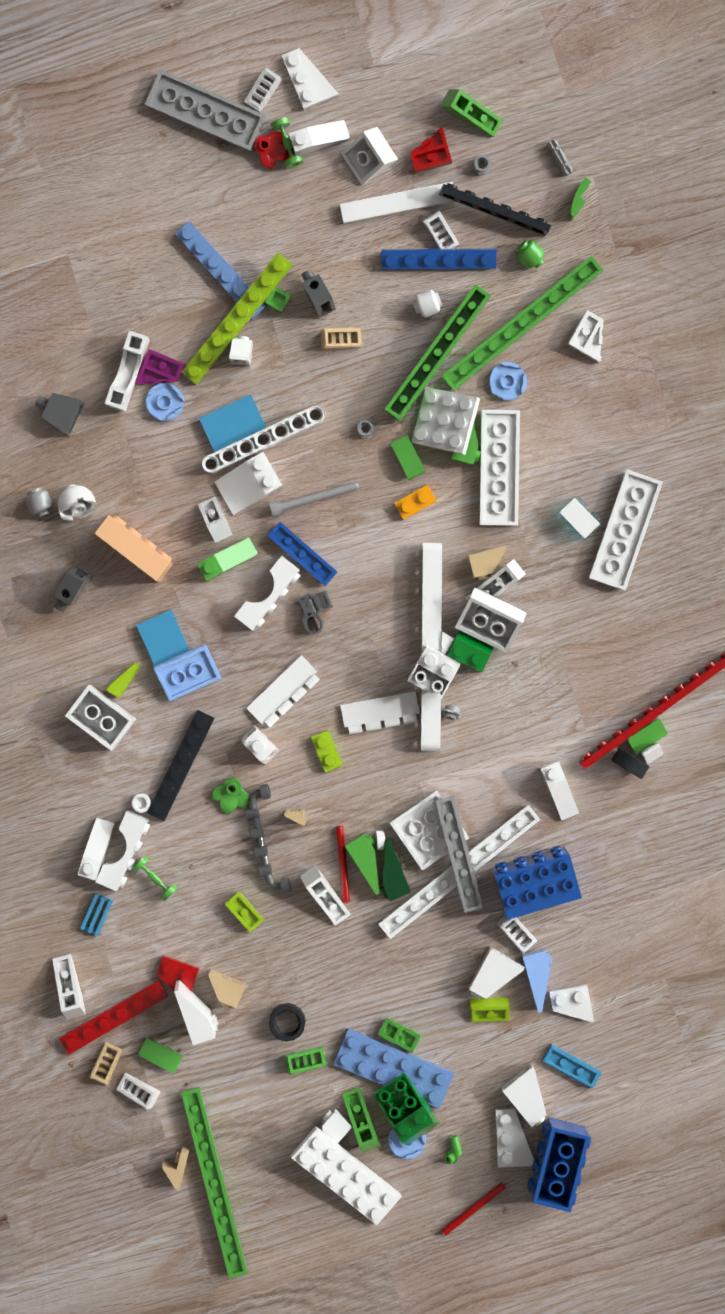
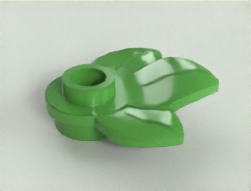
(229, 798)

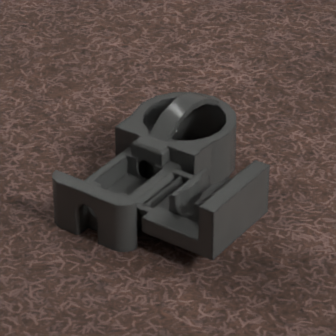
(311, 606)

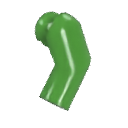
(454, 1152)

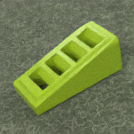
(119, 685)

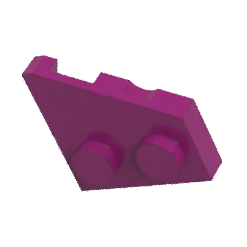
(159, 369)

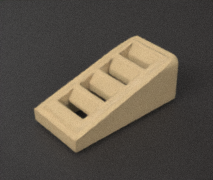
(341, 345)
(94, 1076)

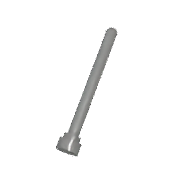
(278, 507)

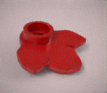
(275, 149)

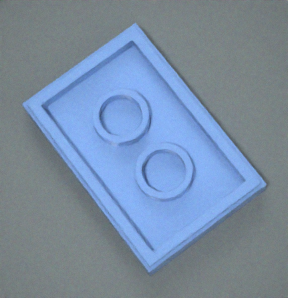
(187, 672)

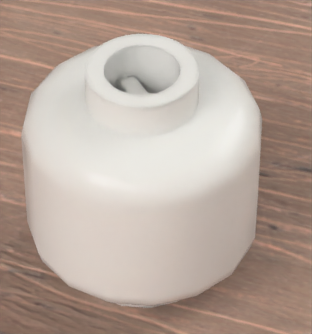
(428, 303)

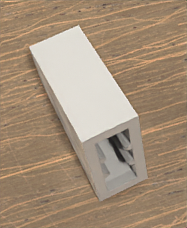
(494, 973)
(526, 1095)

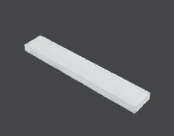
(393, 203)

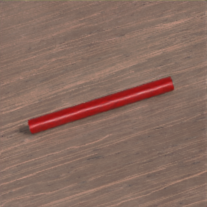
(342, 864)
(473, 1209)

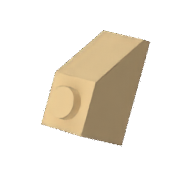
(485, 562)
(226, 989)

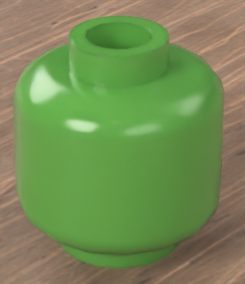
(530, 254)

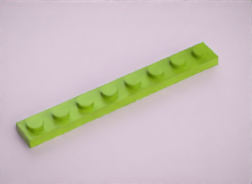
(237, 318)

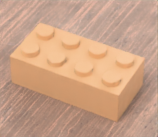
(134, 548)

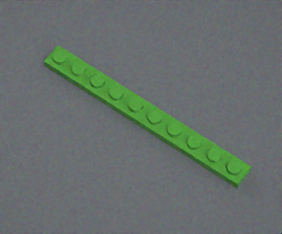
(522, 323)
(214, 1182)

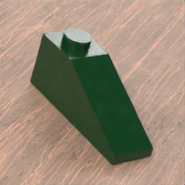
(393, 880)

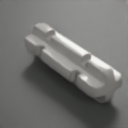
(559, 157)

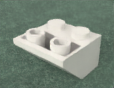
(434, 671)

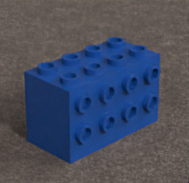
(536, 882)
(559, 1164)

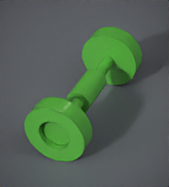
(293, 161)
(154, 878)

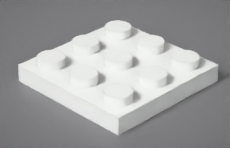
(445, 420)
(422, 831)

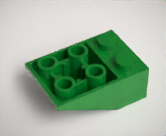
(406, 1109)

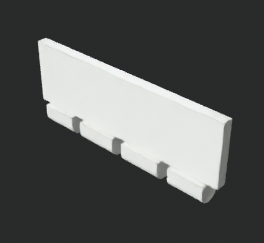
(277, 695)
(380, 709)

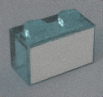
(579, 518)

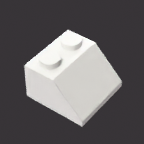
(369, 155)

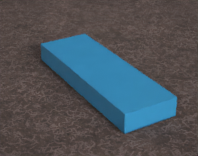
(571, 1066)

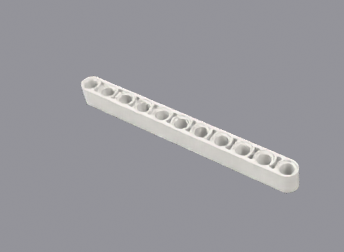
(432, 637)

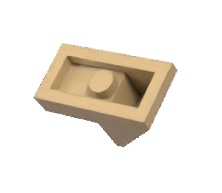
(176, 1172)

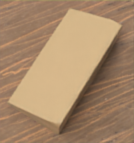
(296, 815)

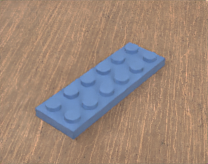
(385, 1063)

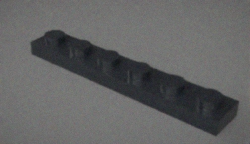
(500, 211)
(181, 765)

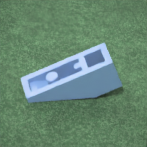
(537, 971)

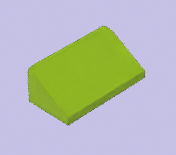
(489, 1009)

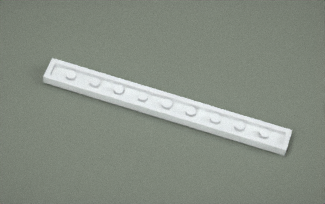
(446, 880)

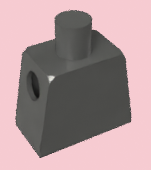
(317, 293)
(60, 411)
(74, 581)

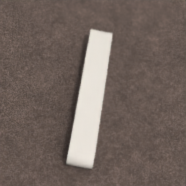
(256, 448)

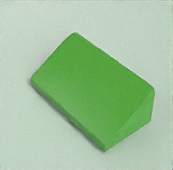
(647, 736)

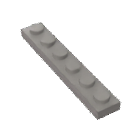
(459, 854)

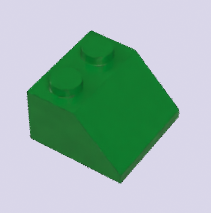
(470, 651)

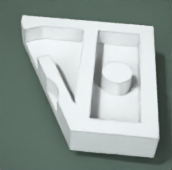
(588, 336)
(572, 1002)

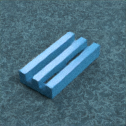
(90, 929)

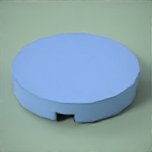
(507, 381)
(164, 402)
(403, 1150)

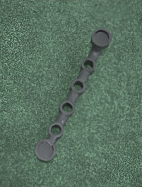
(258, 834)

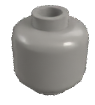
(38, 502)

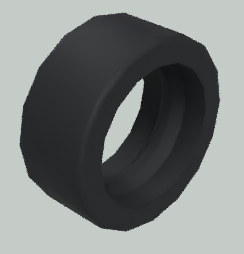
(630, 763)
(284, 1036)

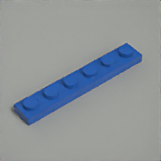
(439, 258)

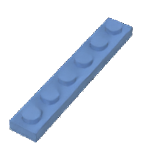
(214, 263)

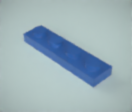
(302, 553)

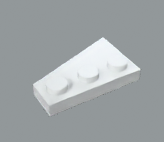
(307, 80)
(511, 1141)

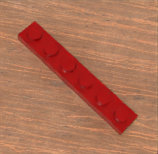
(113, 1017)

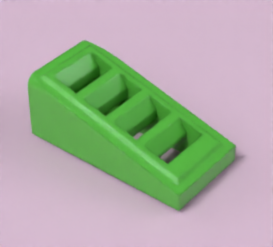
(288, 1064)

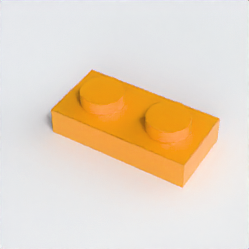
(415, 502)

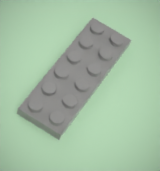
(205, 110)

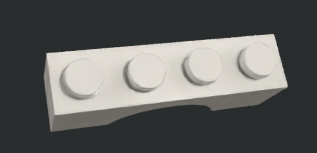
(130, 365)
(253, 613)
(132, 827)

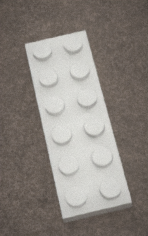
(499, 467)
(625, 530)
(346, 1175)

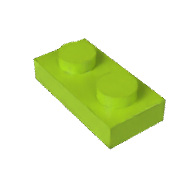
(326, 751)
(244, 911)

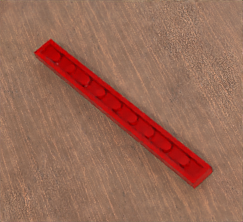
(651, 713)

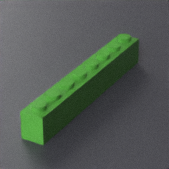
(437, 353)

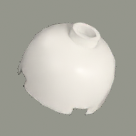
(75, 501)

